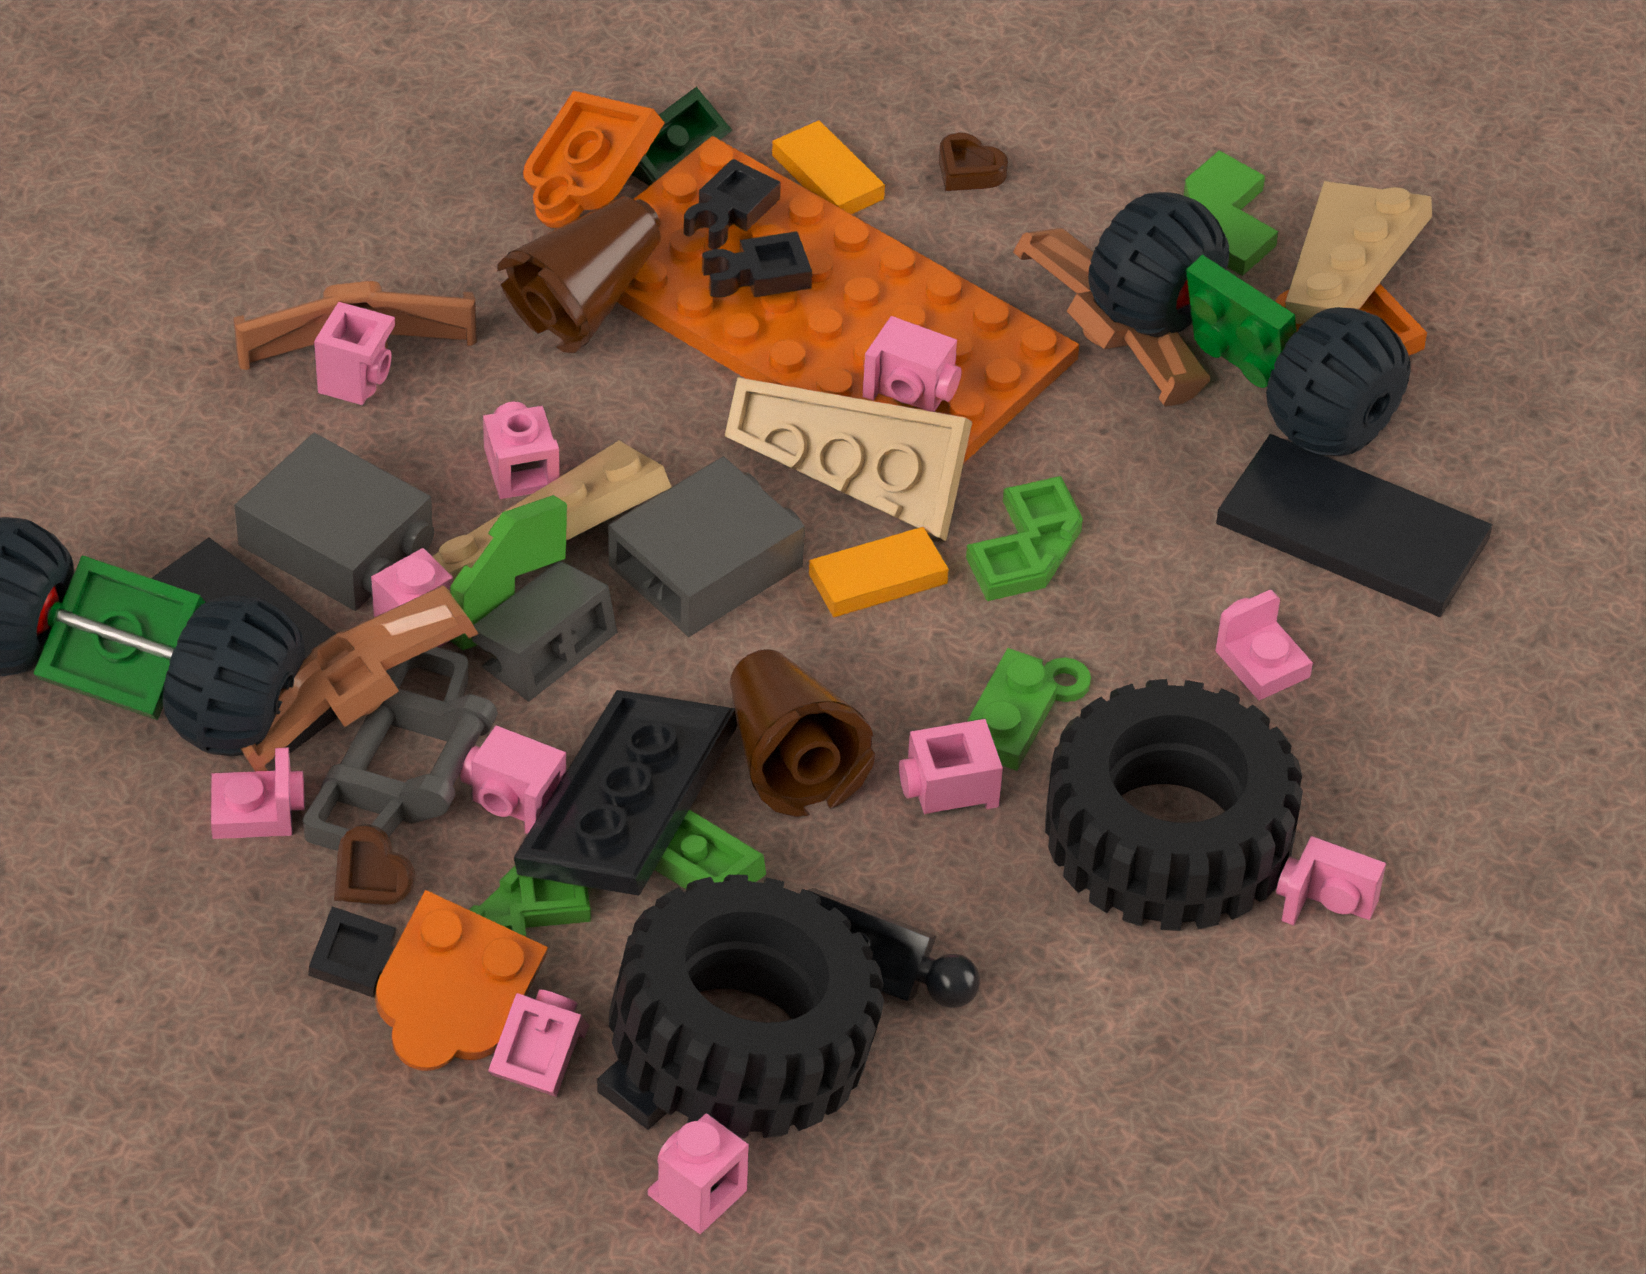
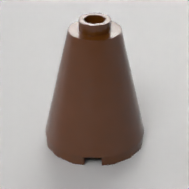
(580, 270)
(798, 735)

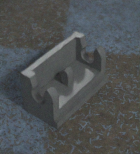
(546, 629)

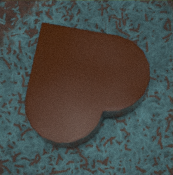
(969, 164)
(370, 870)

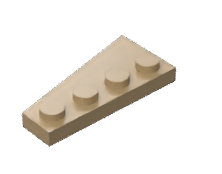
(1353, 245)
(870, 450)
(593, 493)

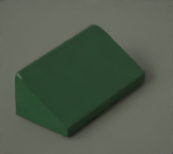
(686, 127)

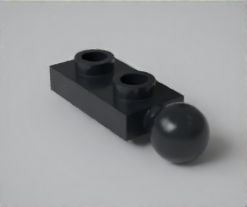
(904, 956)

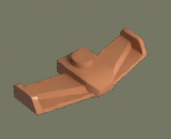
(301, 324)
(1164, 357)
(352, 667)

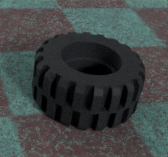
(1159, 865)
(732, 1067)

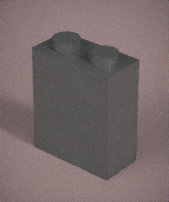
(333, 520)
(706, 545)

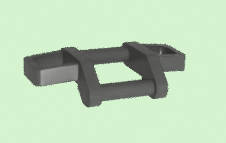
(455, 720)

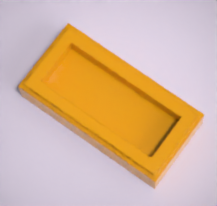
(828, 168)
(878, 571)

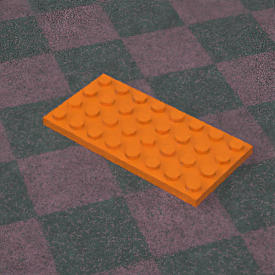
(858, 282)

